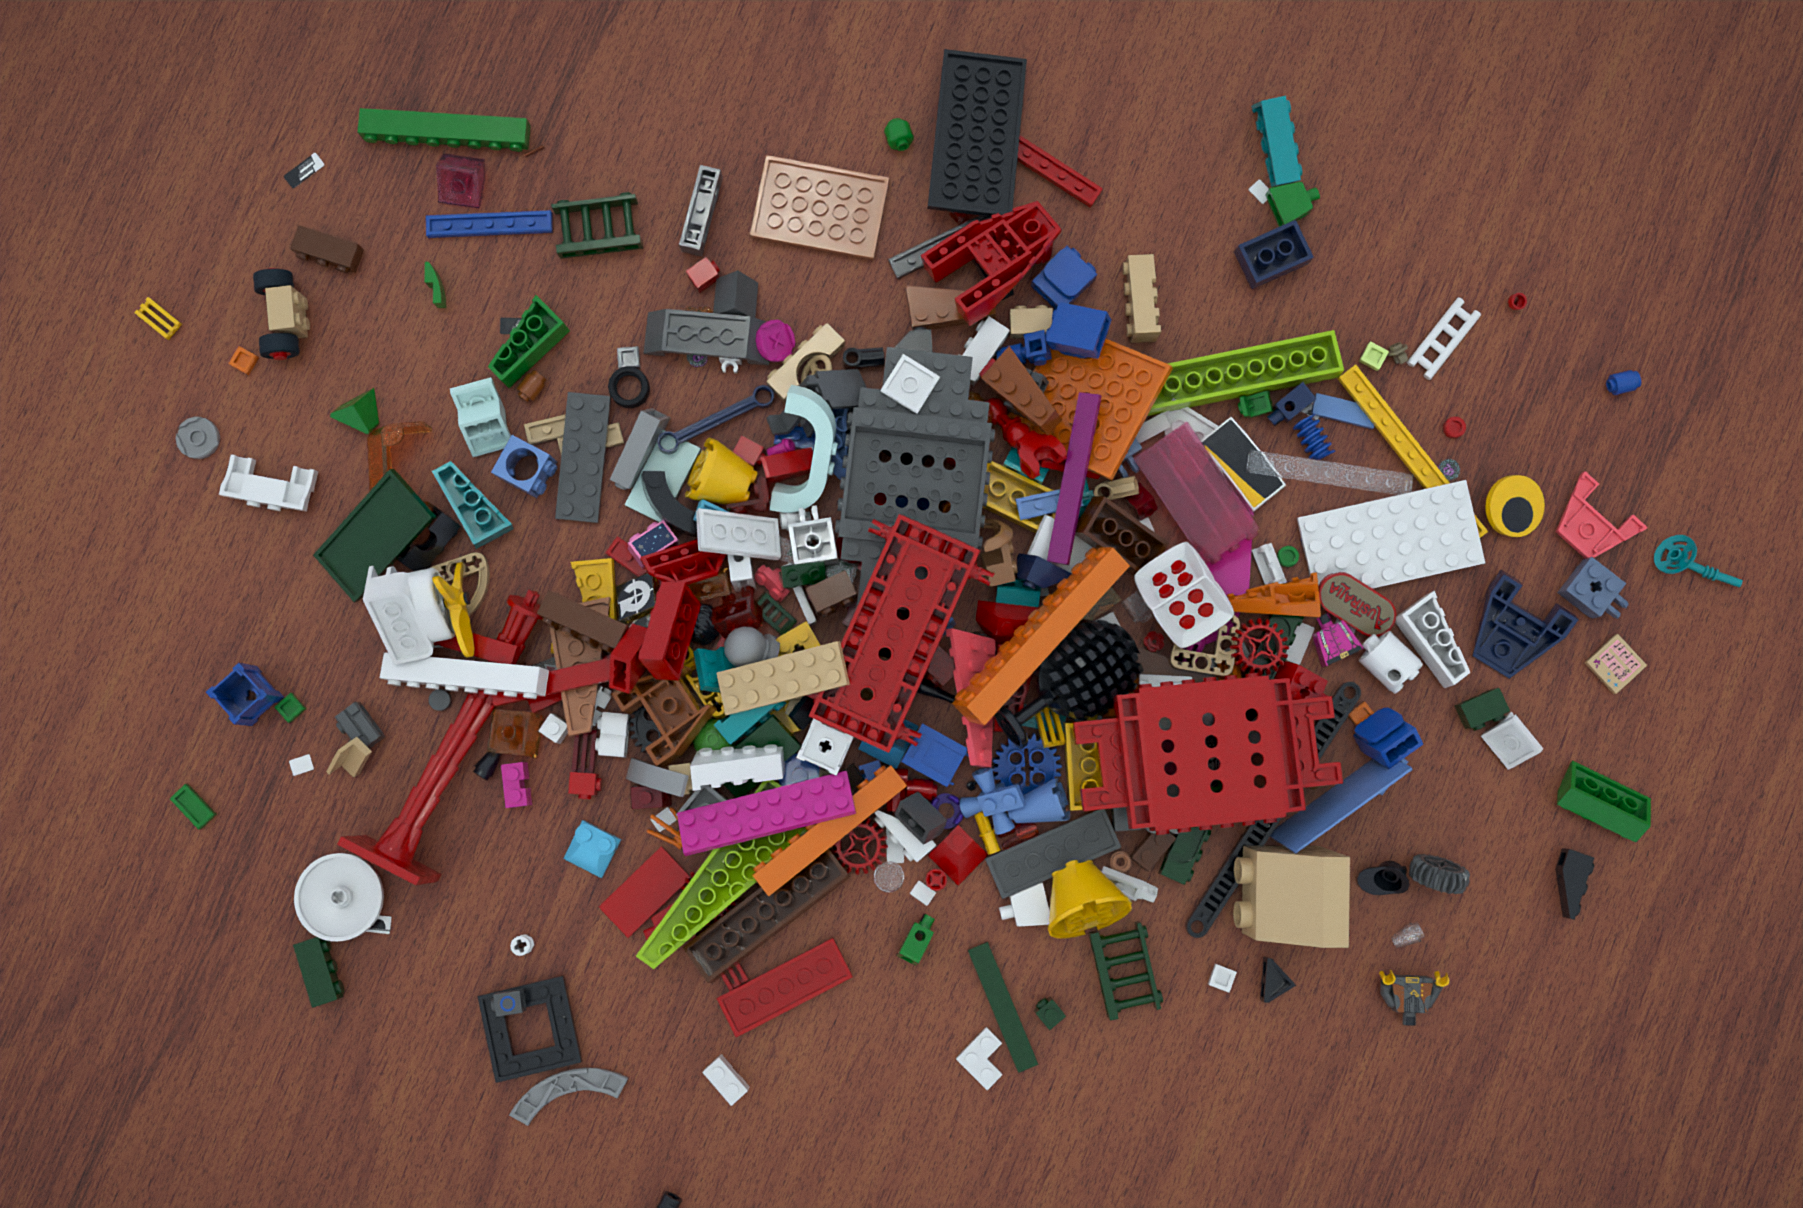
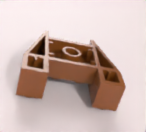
(672, 711)

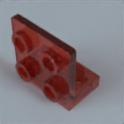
(759, 505)

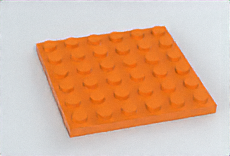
(1128, 391)

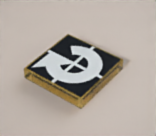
(636, 598)

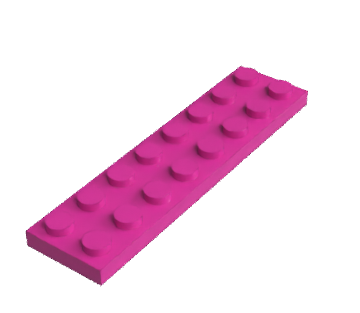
(766, 813)

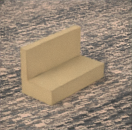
(350, 757)

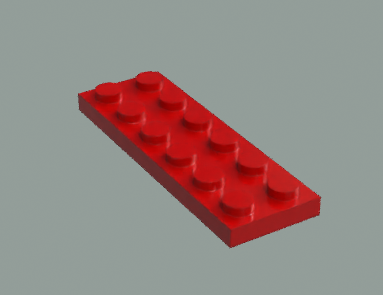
(784, 987)

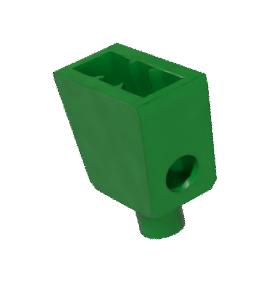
(1291, 202)
(911, 948)

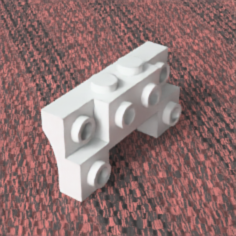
(258, 490)

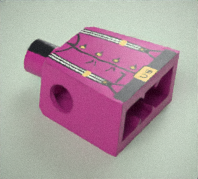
(1334, 641)

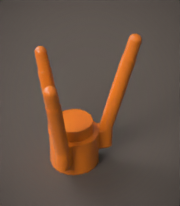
(677, 843)

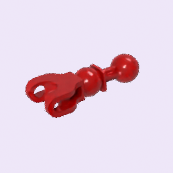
(1029, 444)

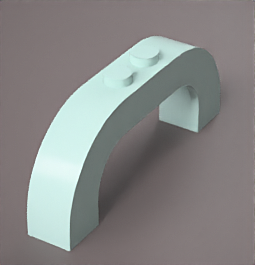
(817, 411)

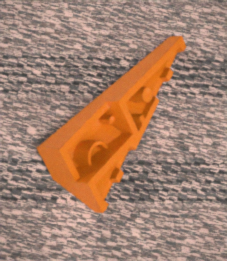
(1291, 598)

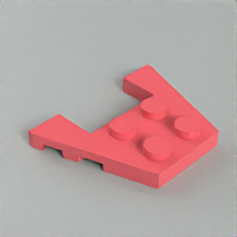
(1586, 528)

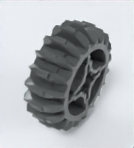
(1439, 874)

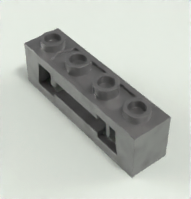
(701, 210)

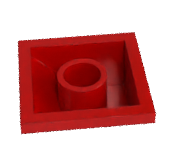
(957, 855)

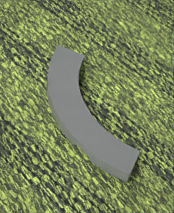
(567, 1082)

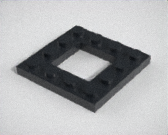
(566, 1047)

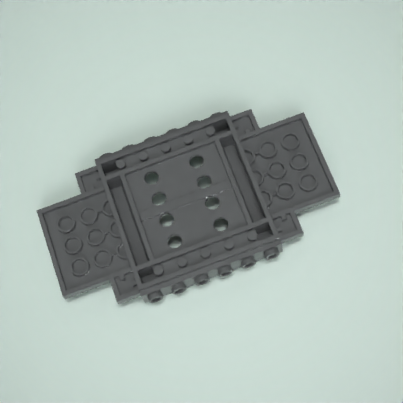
(943, 429)

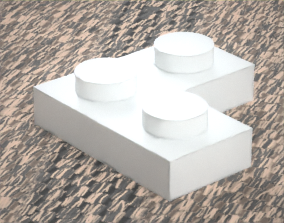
(975, 1059)

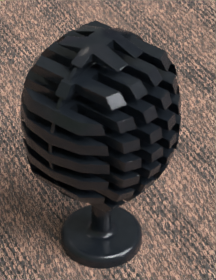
(1079, 677)

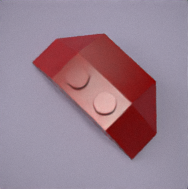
(683, 563)
(1001, 619)

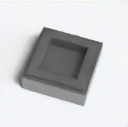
(628, 357)

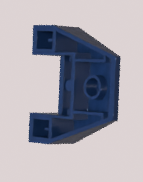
(1511, 635)

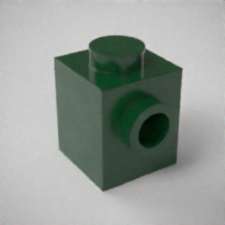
(1049, 1012)

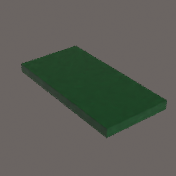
(374, 534)

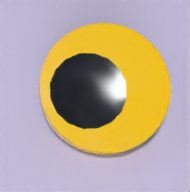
(1515, 506)

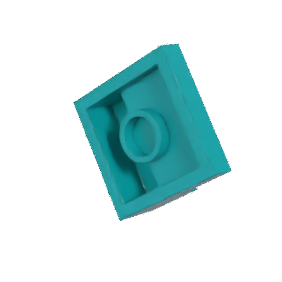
(708, 664)

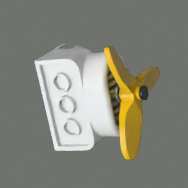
(417, 611)

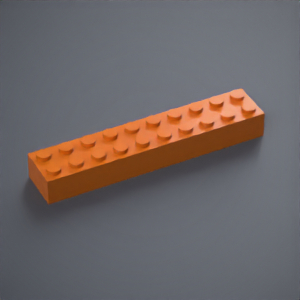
(1040, 634)

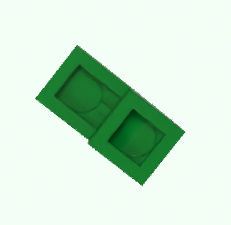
(433, 281)

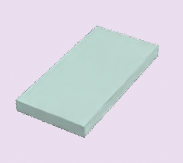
(676, 468)

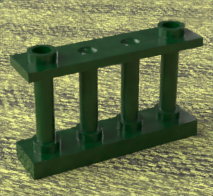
(589, 245)
(1108, 984)

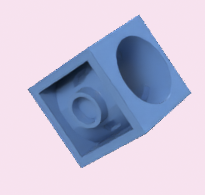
(512, 453)

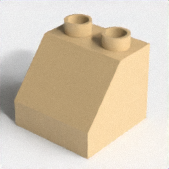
(1294, 896)

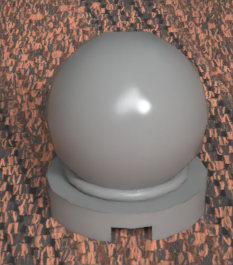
(749, 646)

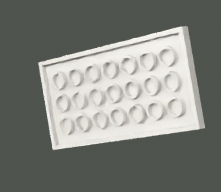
(1395, 537)

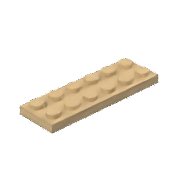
(783, 678)

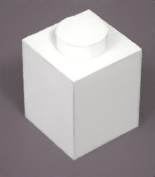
(554, 728)

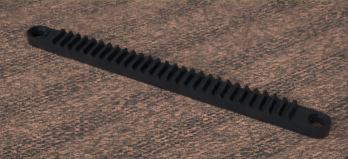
(1256, 835)

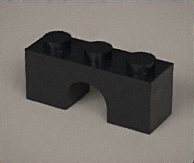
(441, 531)

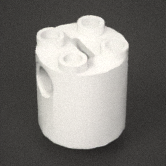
(1390, 661)

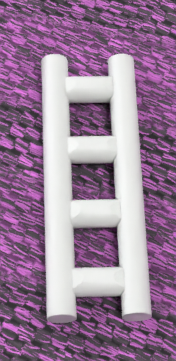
(1456, 336)

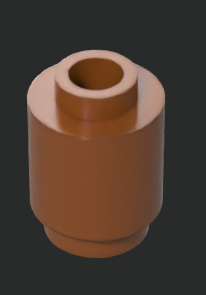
(531, 386)

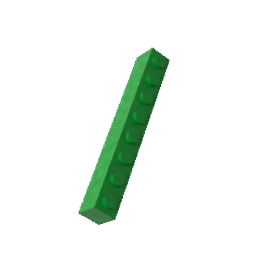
(444, 128)

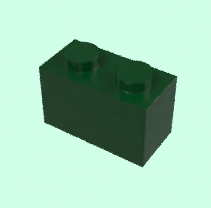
(1482, 708)

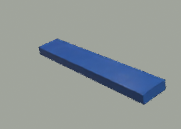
(489, 224)

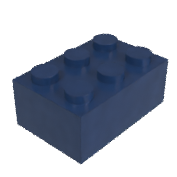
(1273, 254)

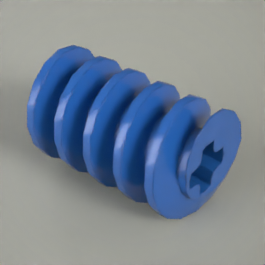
(1313, 438)

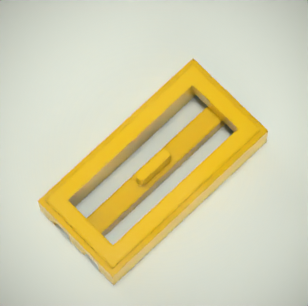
(145, 308)
(1061, 739)

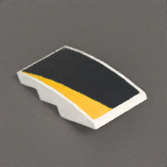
(1230, 450)

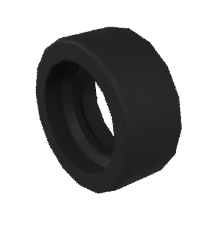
(632, 371)

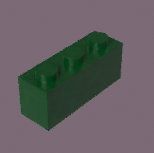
(318, 971)

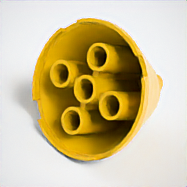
(1084, 900)

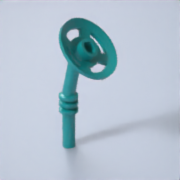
(1681, 560)

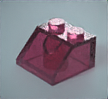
(460, 180)

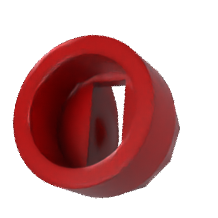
(1519, 304)

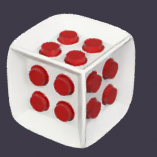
(1183, 595)

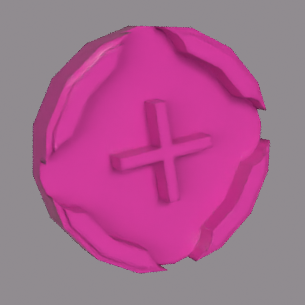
(775, 340)

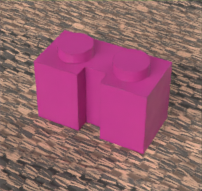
(514, 786)

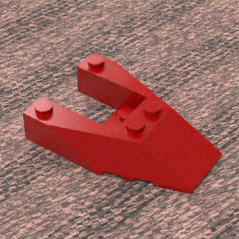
(1002, 247)

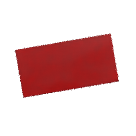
(644, 892)

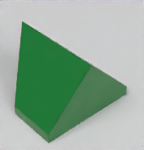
(359, 412)

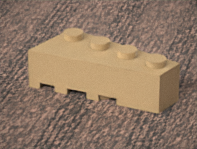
(1141, 299)

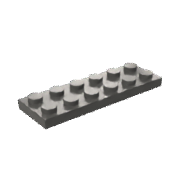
(583, 457)
(1050, 851)

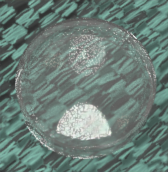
(889, 876)

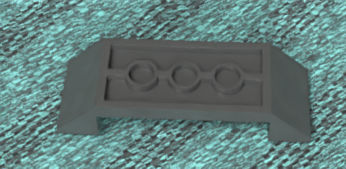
(703, 335)

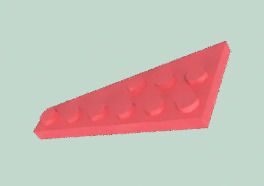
(970, 655)

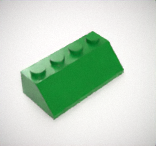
(1605, 802)

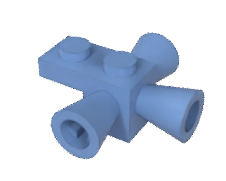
(993, 800)

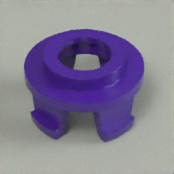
(955, 802)

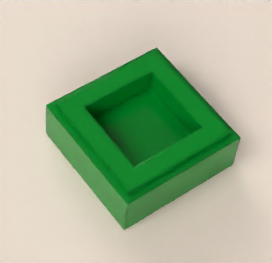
(290, 707)

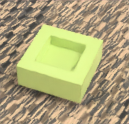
(1373, 356)

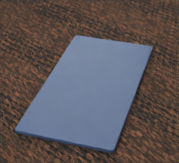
(1337, 804)

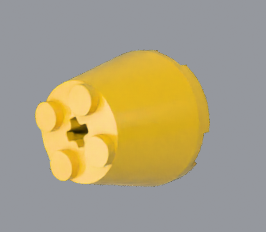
(720, 475)

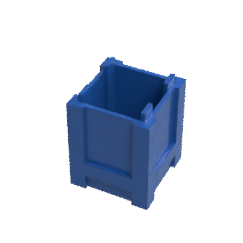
(234, 691)
(935, 755)

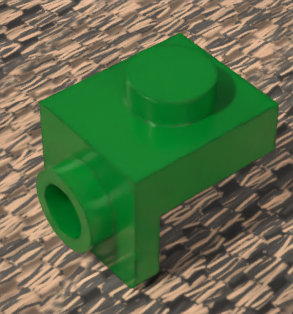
(1255, 404)

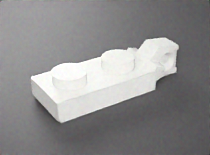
(1131, 886)

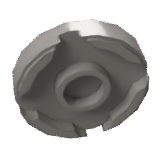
(197, 438)

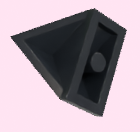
(1273, 981)

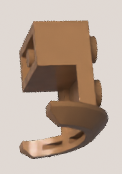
(999, 560)

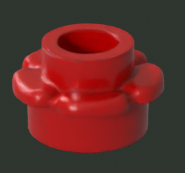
(1154, 636)

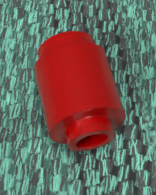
(923, 786)

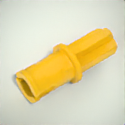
(987, 833)

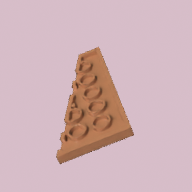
(568, 652)

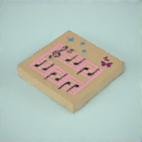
(1615, 664)

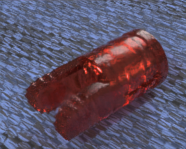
(1023, 832)

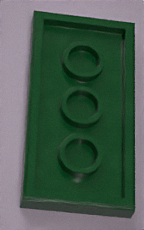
(767, 733)

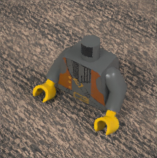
(1411, 993)

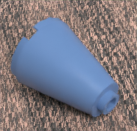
(1043, 805)

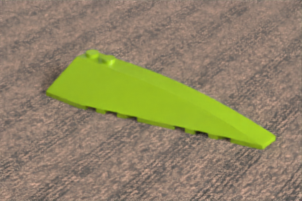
(712, 889)

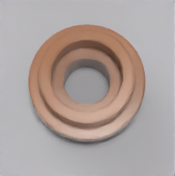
(1127, 861)

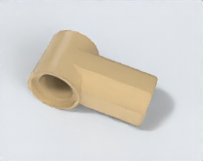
(1119, 488)

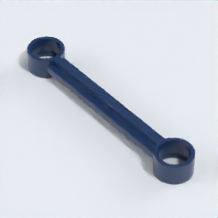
(715, 419)

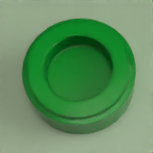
(1288, 556)

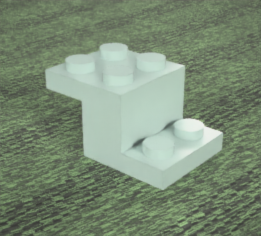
(481, 416)

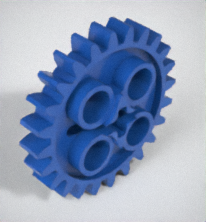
(1046, 765)

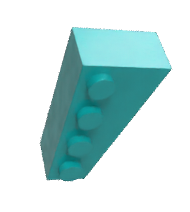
(1278, 140)
(476, 513)
(742, 724)

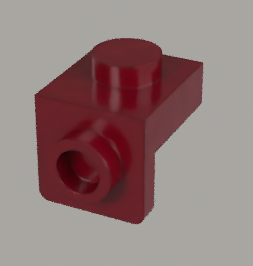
(1142, 503)

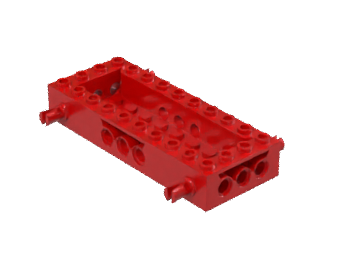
(909, 640)

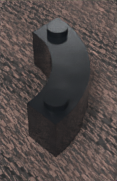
(666, 505)

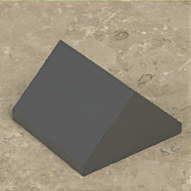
(736, 295)

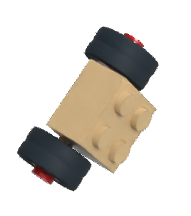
(285, 314)

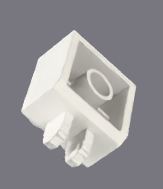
(818, 529)

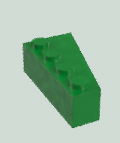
(529, 342)

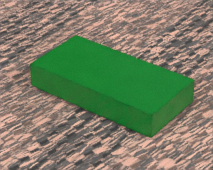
(193, 806)

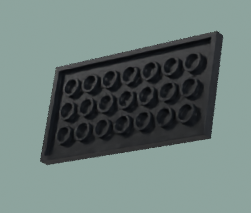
(977, 133)

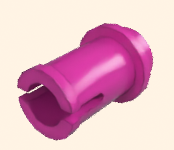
(785, 446)

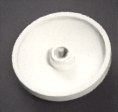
(339, 897)

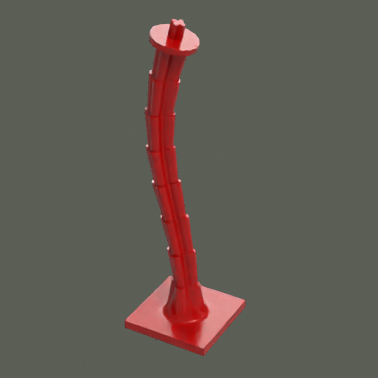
(400, 840)

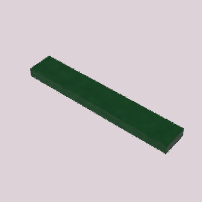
(1003, 1007)

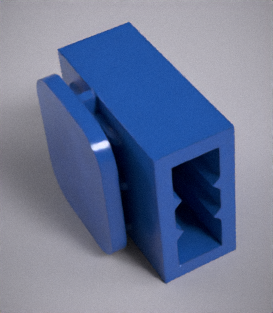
(1064, 278)
(1078, 330)
(1387, 737)

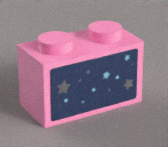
(653, 540)

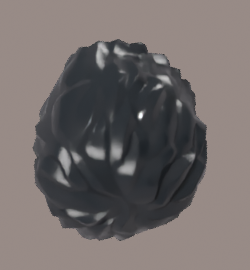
(704, 630)

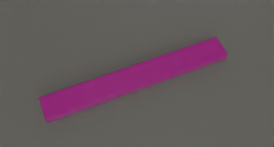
(1074, 478)

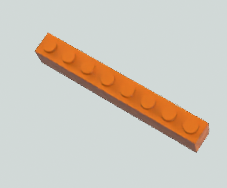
(823, 835)

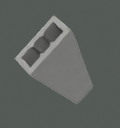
(639, 447)

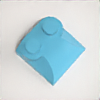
(592, 848)

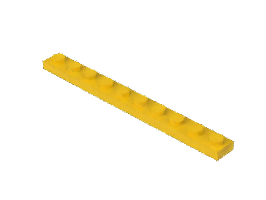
(1395, 432)

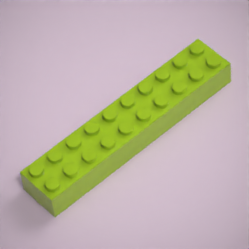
(1250, 371)

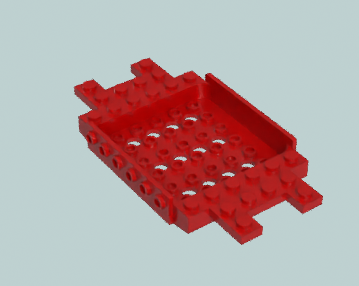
(1134, 760)

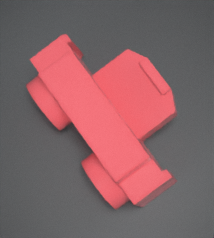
(771, 581)

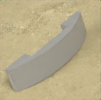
(657, 777)

